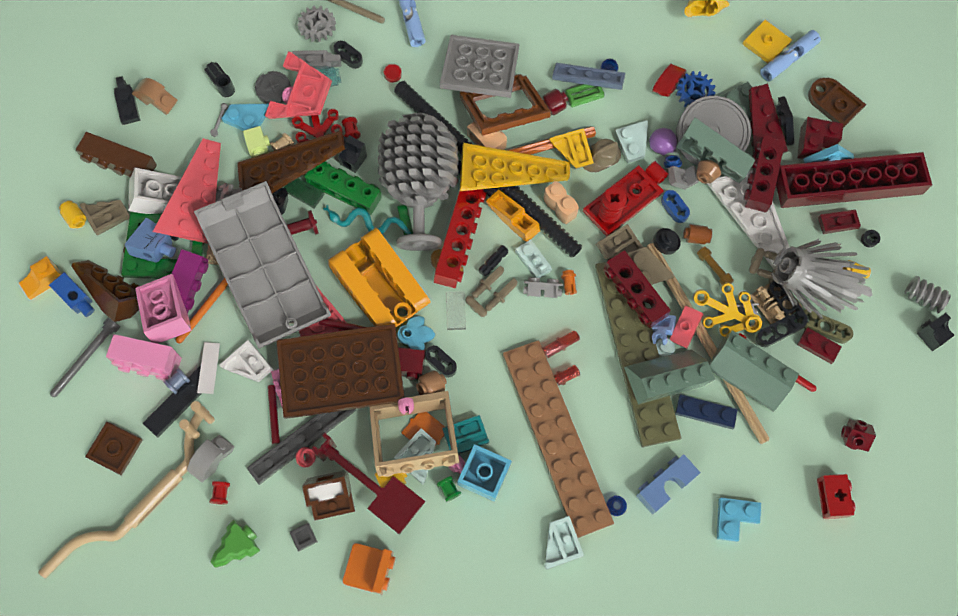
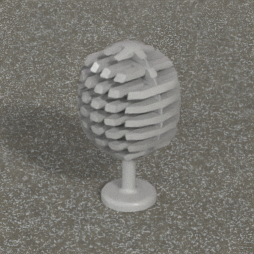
(417, 168)

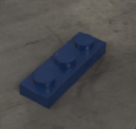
(706, 411)

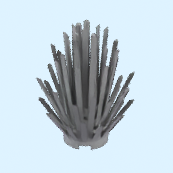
(819, 277)

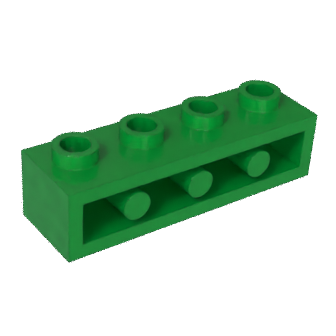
(344, 187)

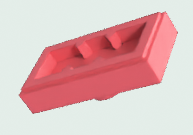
(686, 327)

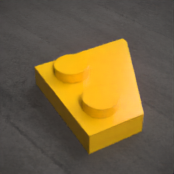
(574, 148)

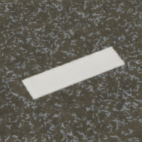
(208, 368)

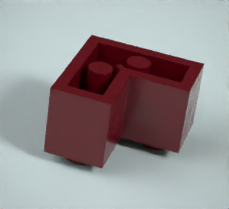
(817, 135)

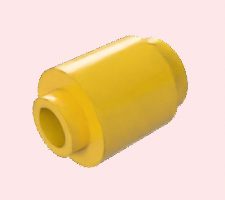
(72, 214)

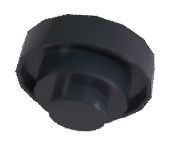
(666, 241)

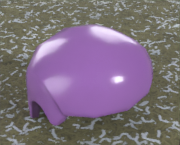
(663, 141)

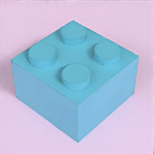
(484, 472)

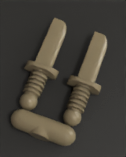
(756, 261)
(485, 284)

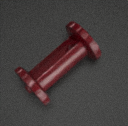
(303, 225)

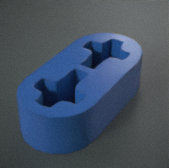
(675, 206)

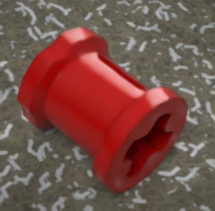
(351, 128)
(219, 493)

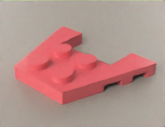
(307, 93)

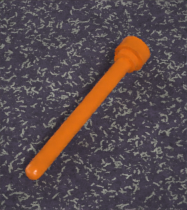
(204, 308)

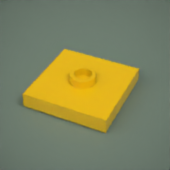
(767, 41)

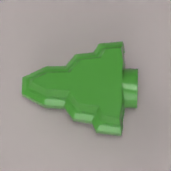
(235, 544)

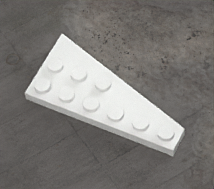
(761, 227)

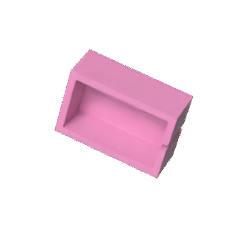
(143, 357)

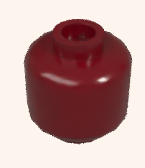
(555, 101)

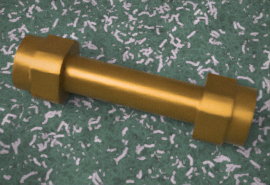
(705, 254)

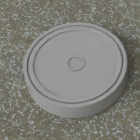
(721, 116)

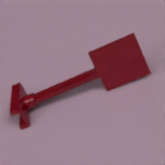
(394, 503)

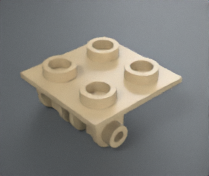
(768, 307)

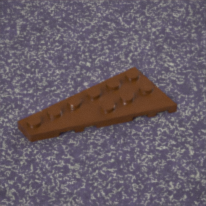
(288, 163)

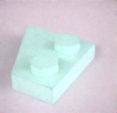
(562, 543)

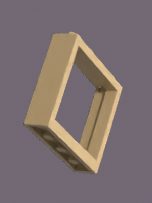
(422, 404)

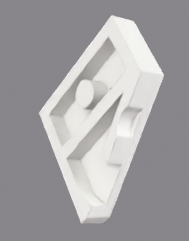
(247, 363)

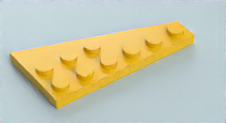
(495, 168)

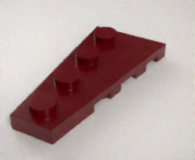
(763, 116)

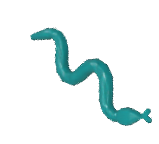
(334, 217)

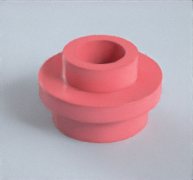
(309, 454)

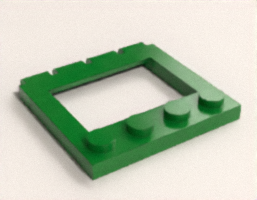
(142, 268)

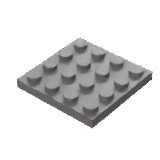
(480, 66)

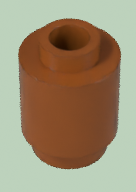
(697, 234)

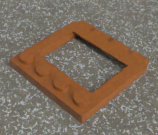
(505, 120)

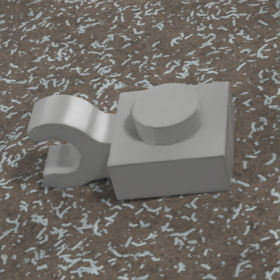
(225, 191)

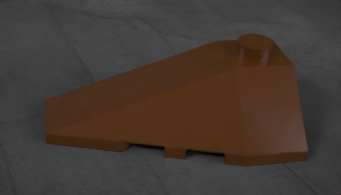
(110, 292)

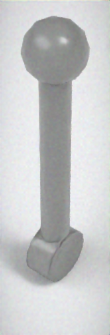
(214, 132)

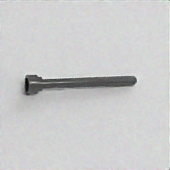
(108, 328)

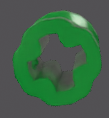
(448, 488)

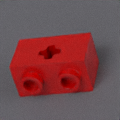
(832, 506)

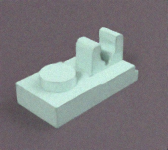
(533, 259)

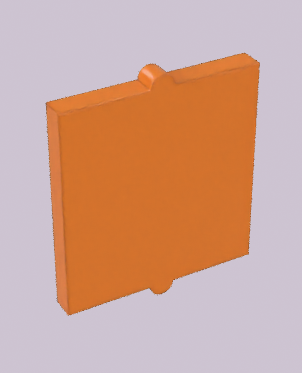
(427, 423)

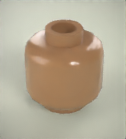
(431, 383)

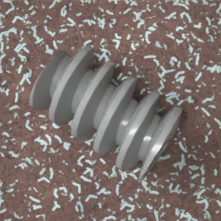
(928, 293)

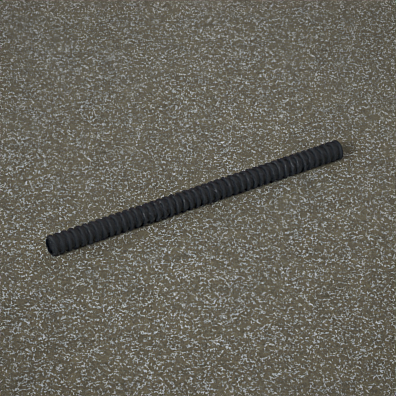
(545, 222)

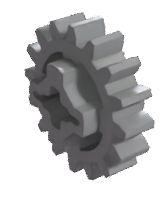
(318, 23)

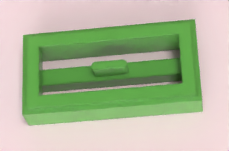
(585, 96)

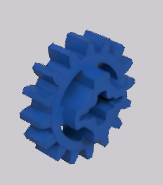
(695, 87)

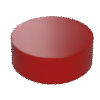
(392, 73)

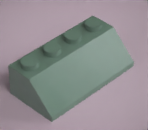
(753, 371)
(668, 375)

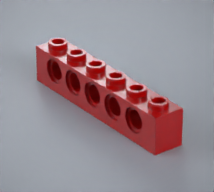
(449, 275)

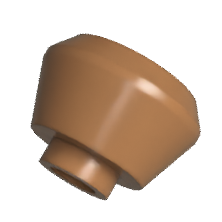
(708, 171)

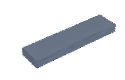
(588, 76)

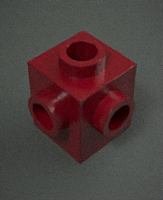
(858, 435)

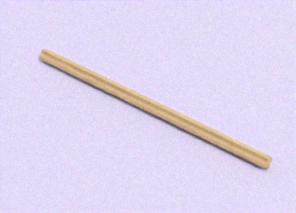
(710, 348)

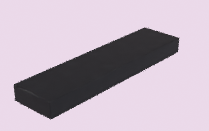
(174, 405)

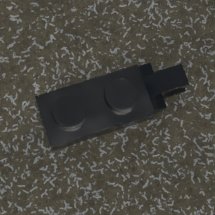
(126, 102)

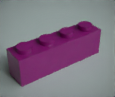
(188, 275)

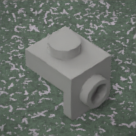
(682, 177)

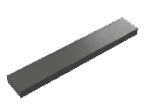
(302, 437)

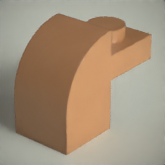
(153, 92)

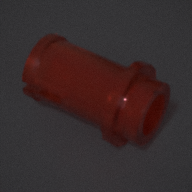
(566, 375)

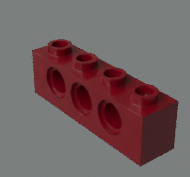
(763, 199)
(624, 264)

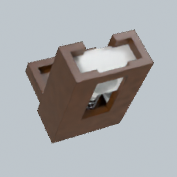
(329, 495)

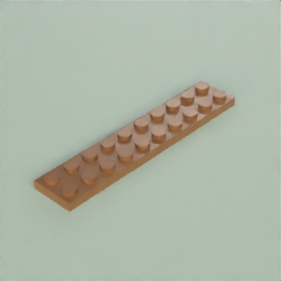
(558, 439)

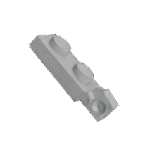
(319, 59)

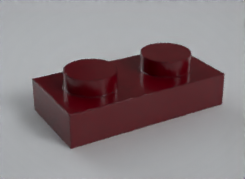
(839, 221)
(819, 345)

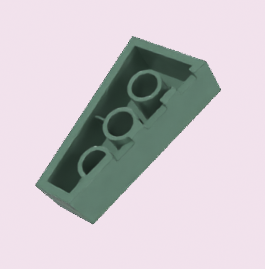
(707, 144)

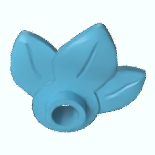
(418, 333)

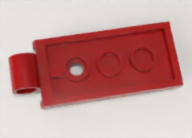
(645, 182)

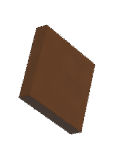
(114, 448)

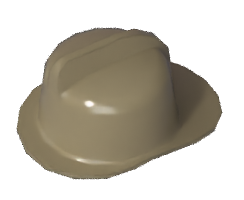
(604, 154)

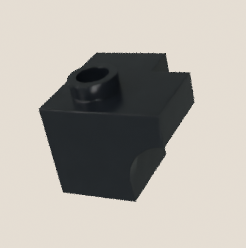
(353, 155)
(936, 332)

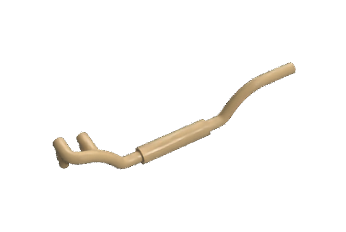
(148, 503)

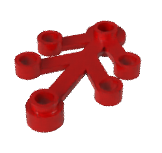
(318, 130)

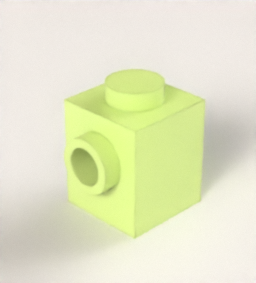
(256, 141)

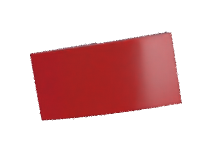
(668, 80)

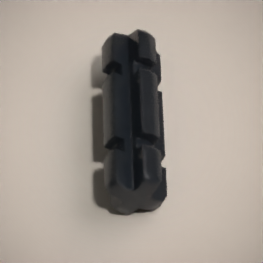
(493, 260)

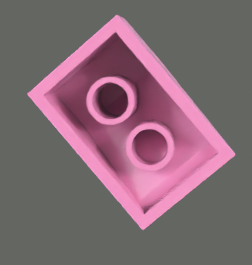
(162, 310)

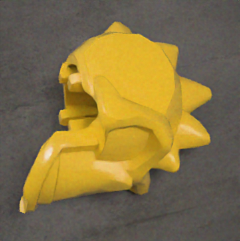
(705, 7)

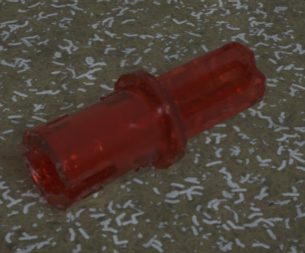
(561, 344)

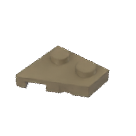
(105, 215)
(618, 241)
(650, 266)

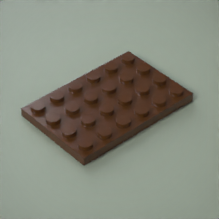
(339, 371)

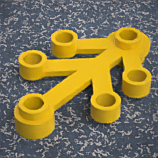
(729, 312)

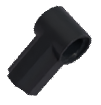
(220, 79)

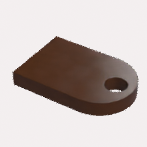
(836, 101)

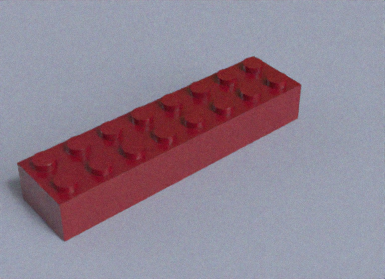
(853, 180)

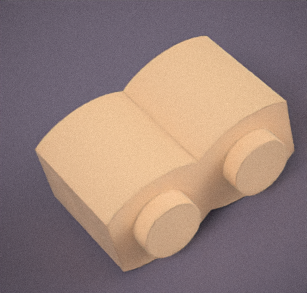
(558, 201)

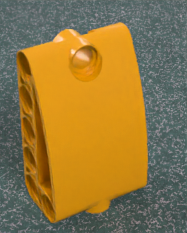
(378, 280)

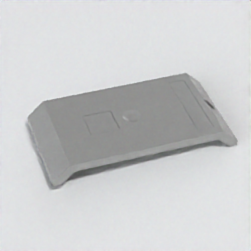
(262, 264)

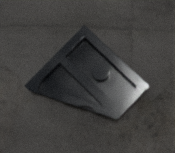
(786, 119)

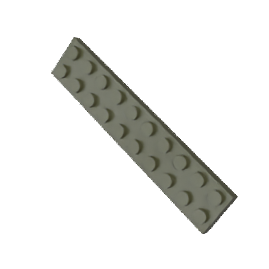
(634, 344)

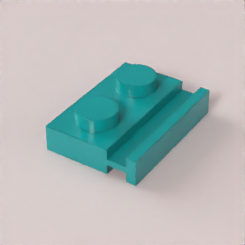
(467, 434)

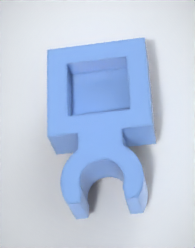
(663, 329)

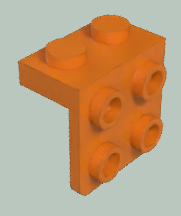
(369, 568)

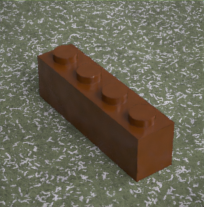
(113, 155)

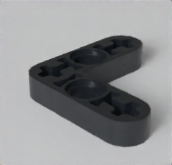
(787, 321)

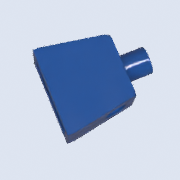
(72, 295)

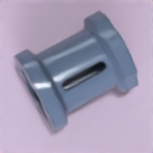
(176, 381)

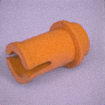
(569, 282)

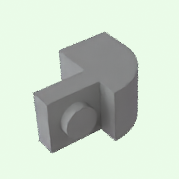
(208, 456)

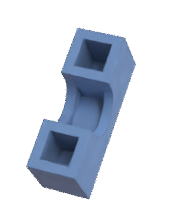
(654, 495)

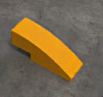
(513, 215)

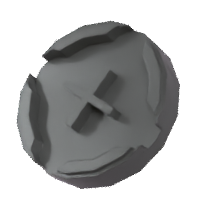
(271, 86)

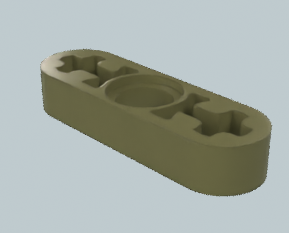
(832, 324)

